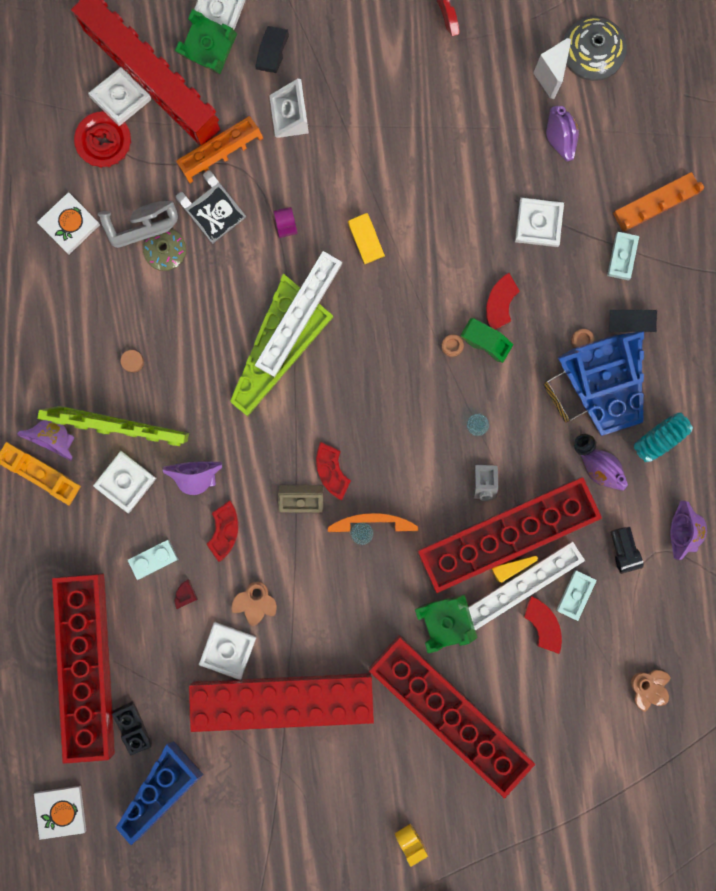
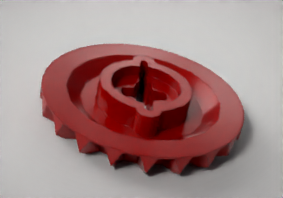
(90, 148)

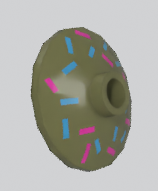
(166, 259)

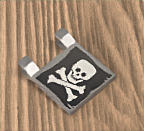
(213, 211)

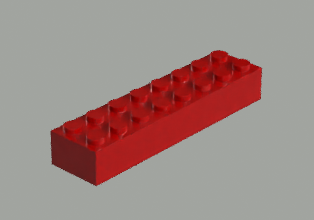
(147, 70)
(509, 534)
(83, 668)
(281, 702)
(451, 716)

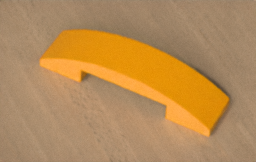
(39, 473)

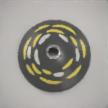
(595, 60)

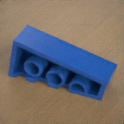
(163, 787)

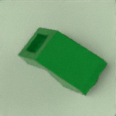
(486, 338)

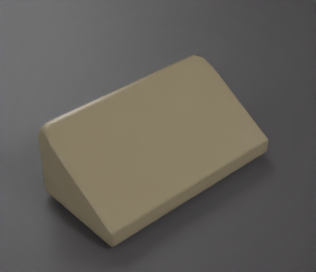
(300, 498)

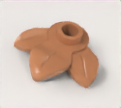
(254, 606)
(653, 689)

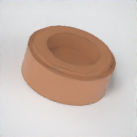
(582, 337)
(452, 345)
(132, 361)

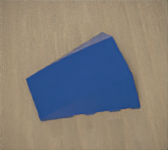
(609, 380)

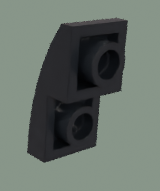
(271, 49)
(633, 321)
(132, 728)

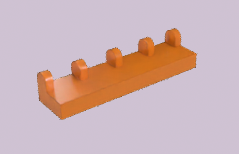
(219, 148)
(658, 201)

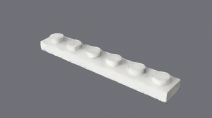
(298, 314)
(525, 584)

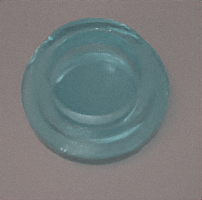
(477, 424)
(362, 533)

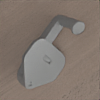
(144, 231)

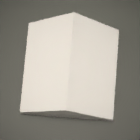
(552, 66)
(289, 110)

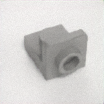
(486, 482)

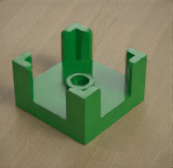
(207, 42)
(447, 623)

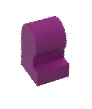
(285, 222)

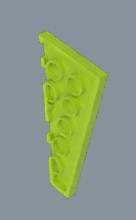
(256, 383)
(107, 424)

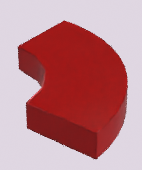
(449, 17)
(498, 302)
(330, 472)
(225, 531)
(545, 623)

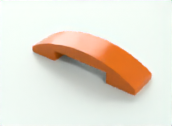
(400, 523)

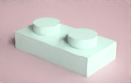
(623, 256)
(153, 559)
(576, 595)

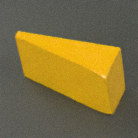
(365, 238)
(508, 569)

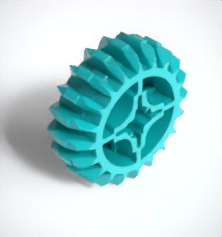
(663, 437)

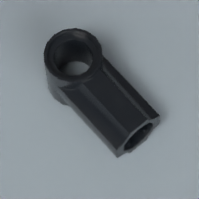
(627, 556)

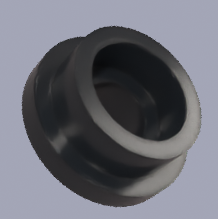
(581, 441)

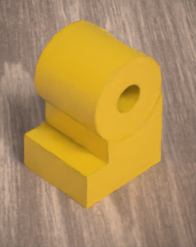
(411, 845)

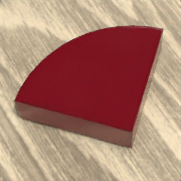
(185, 594)

